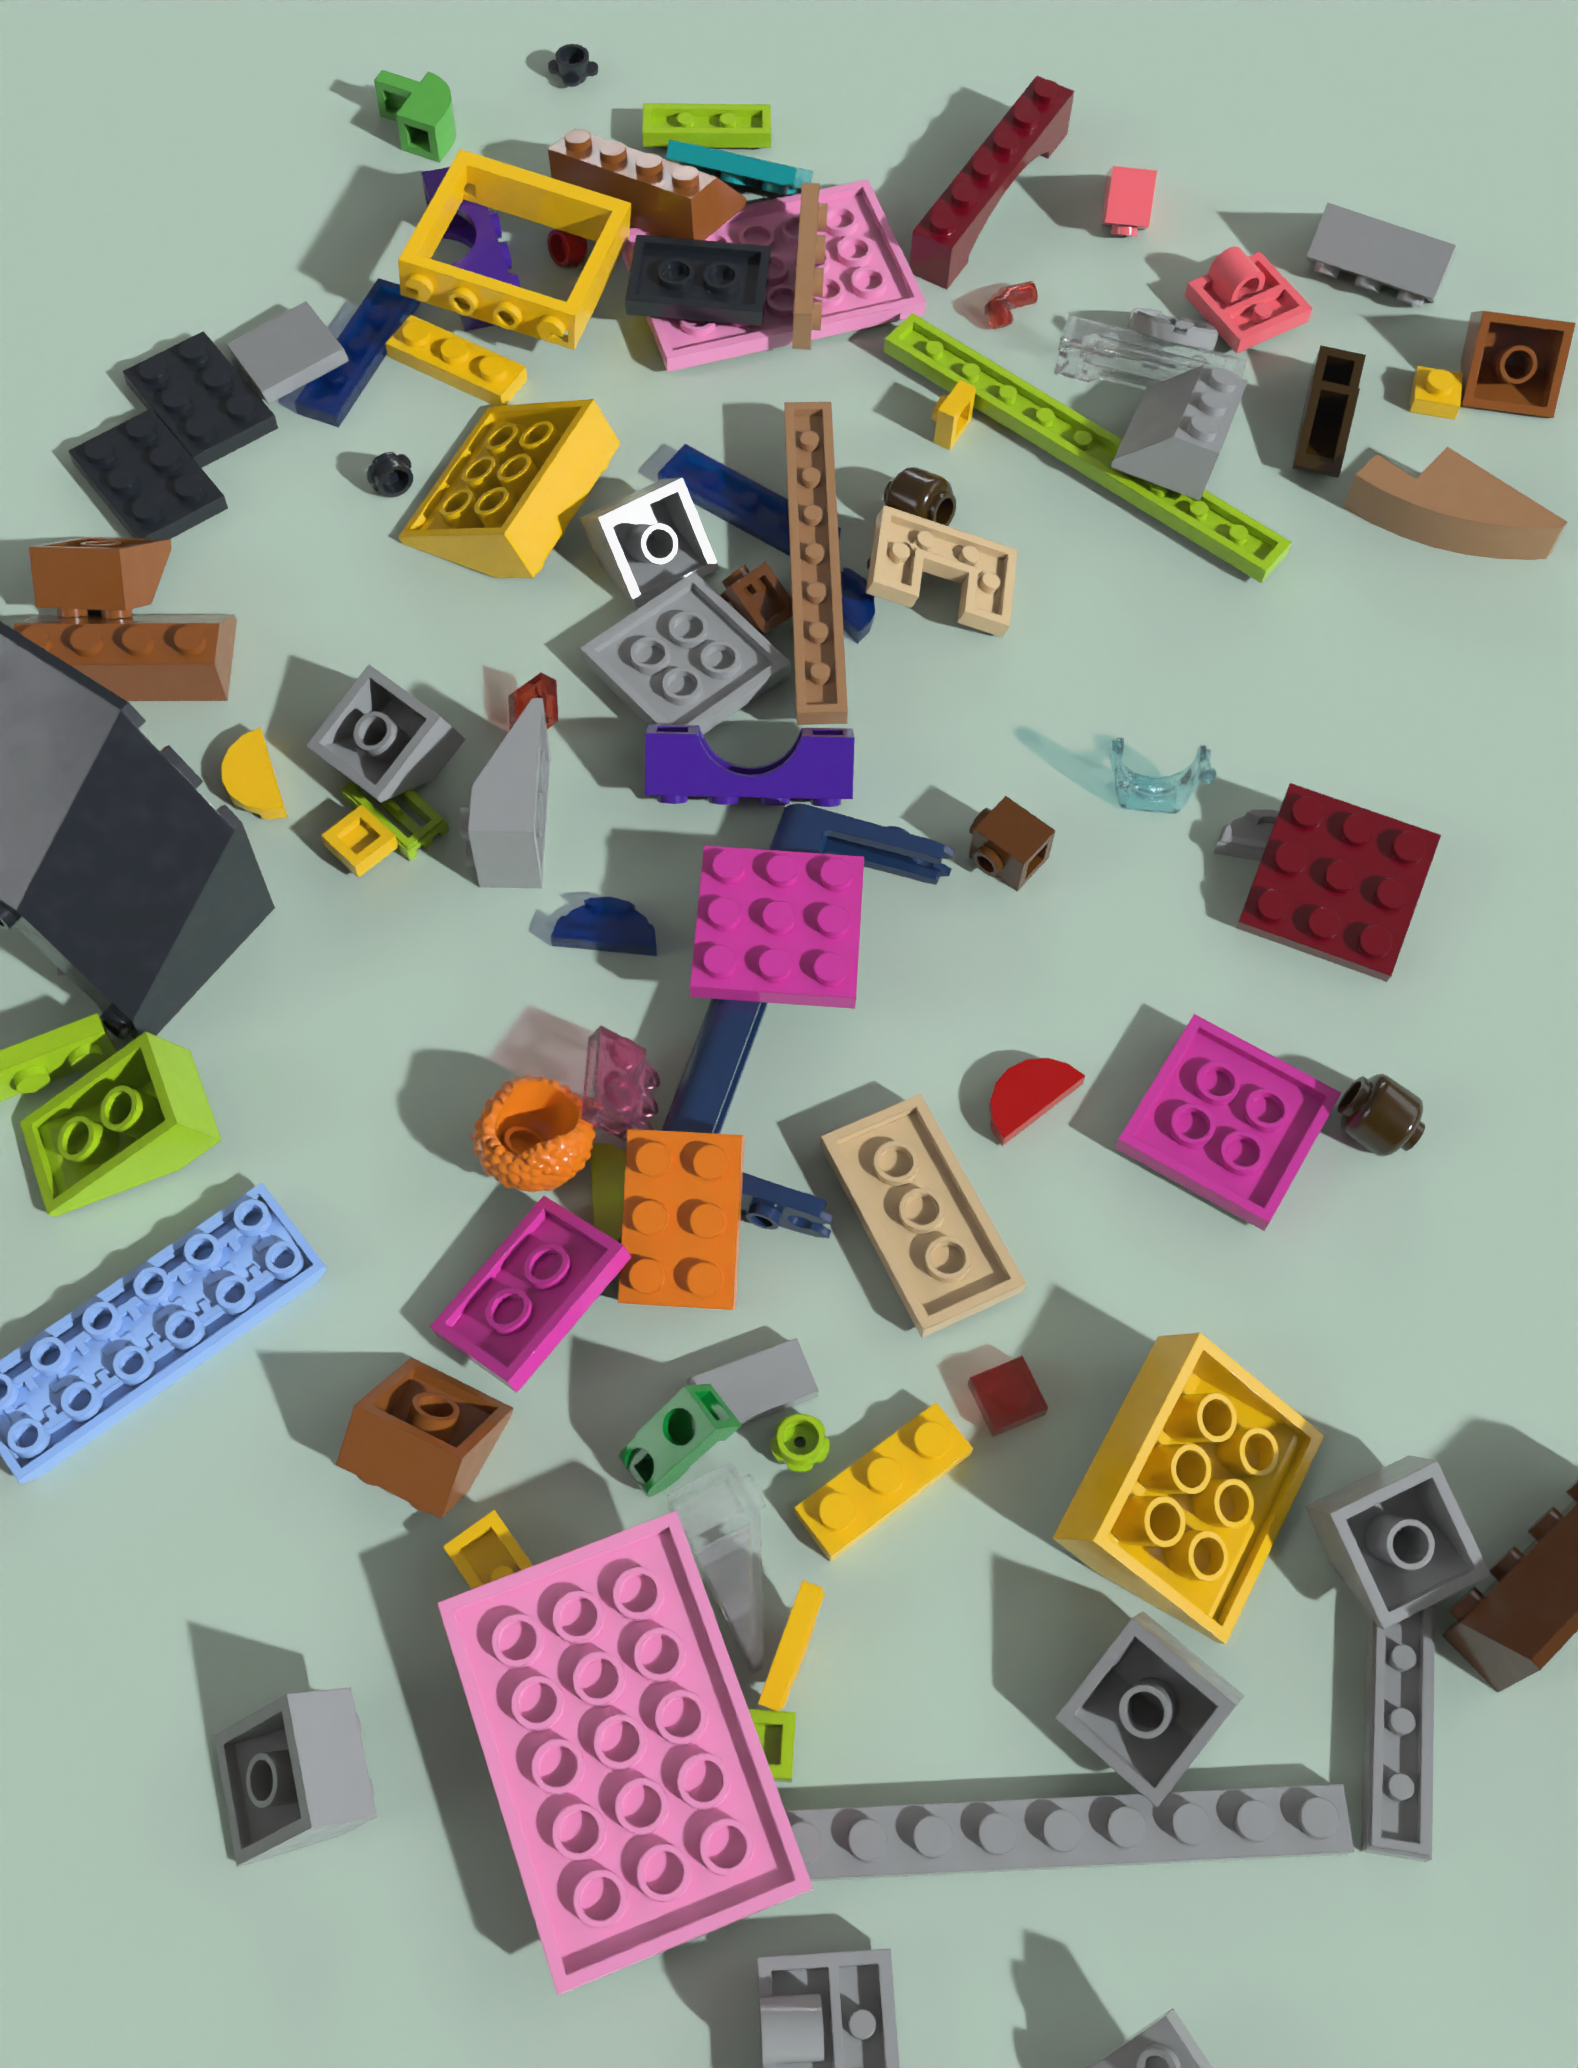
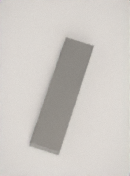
(1399, 1738)

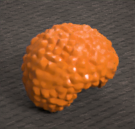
(533, 1134)

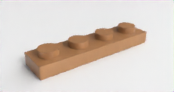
(808, 278)

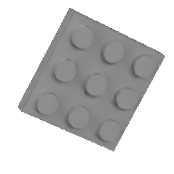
(685, 658)

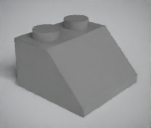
(650, 540)
(385, 738)
(1398, 1539)
(1149, 1707)
(294, 1774)

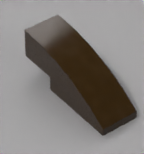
(1328, 411)

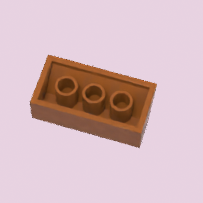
(662, 194)
(144, 653)

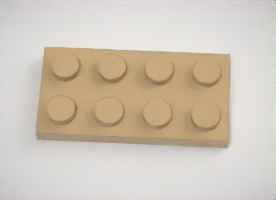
(922, 1215)

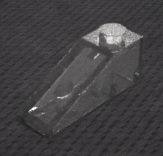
(726, 1543)

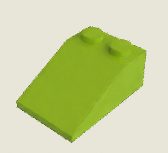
(120, 1125)

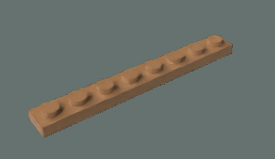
(815, 565)

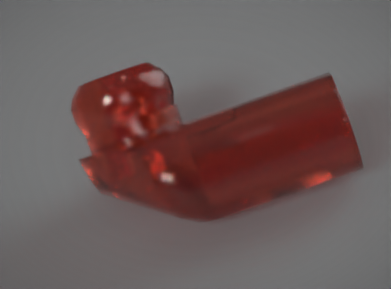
(1006, 299)

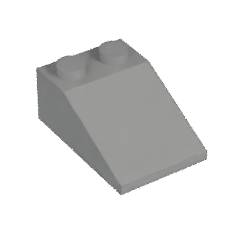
(510, 807)

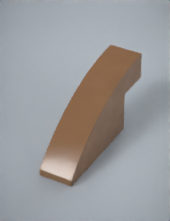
(1454, 509)

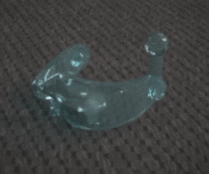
(1162, 793)

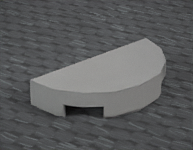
(1247, 835)

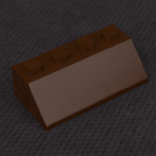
(1528, 1607)

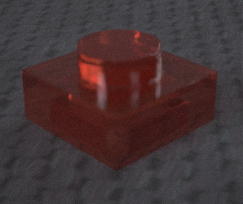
(538, 687)
(1007, 1396)

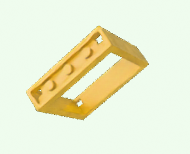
(527, 197)

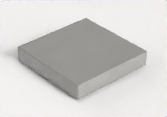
(287, 352)

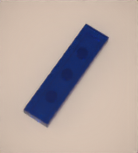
(364, 340)
(732, 496)

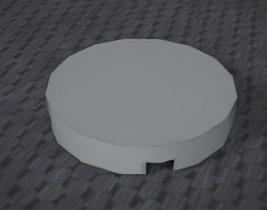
(1173, 329)

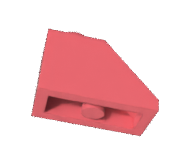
(1128, 200)

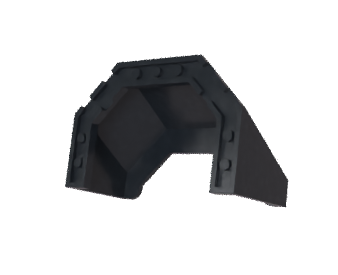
(113, 847)

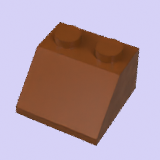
(1514, 363)
(98, 574)
(422, 1436)

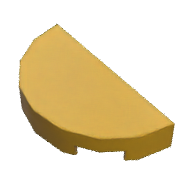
(251, 777)
(792, 1646)

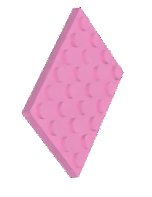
(863, 279)
(621, 1752)

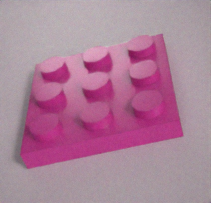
(778, 927)
(1228, 1121)

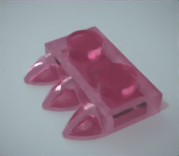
(618, 1084)

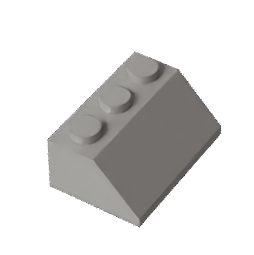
(1380, 255)
(1181, 429)

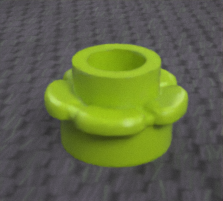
(802, 1427)

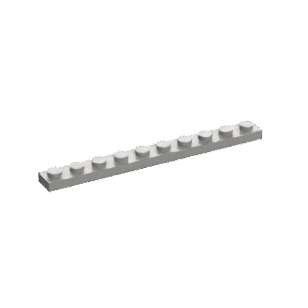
(1072, 1832)

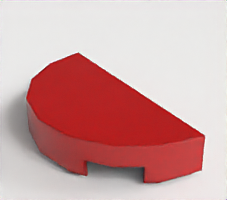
(1028, 1093)

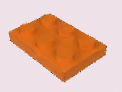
(682, 1219)

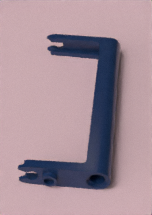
(732, 1025)

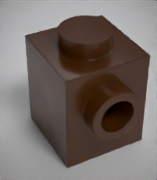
(1010, 842)

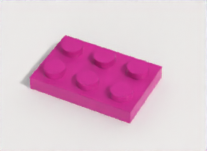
(530, 1293)

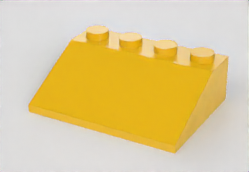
(514, 487)
(1190, 1485)

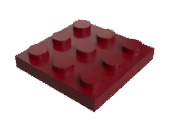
(1338, 882)

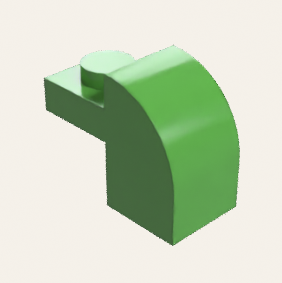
(421, 112)

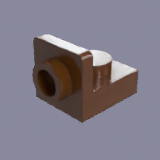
(758, 597)

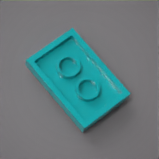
(739, 168)

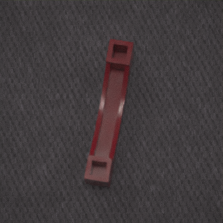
(954, 222)

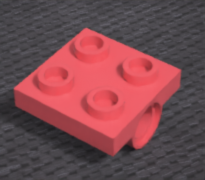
(1247, 299)

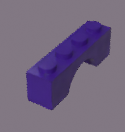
(480, 232)
(684, 765)

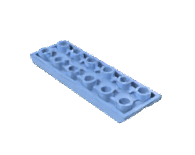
(149, 1331)

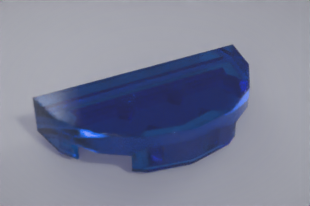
(857, 605)
(606, 926)

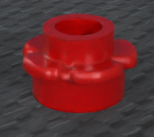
(566, 248)

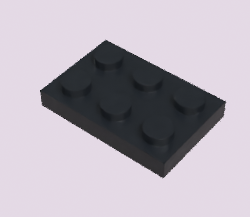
(698, 280)
(201, 399)
(148, 478)

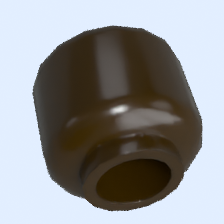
(921, 495)
(1381, 1115)

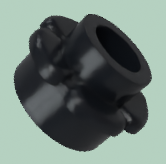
(390, 474)

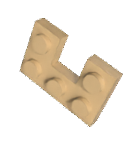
(912, 544)

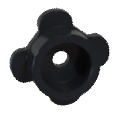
(572, 64)

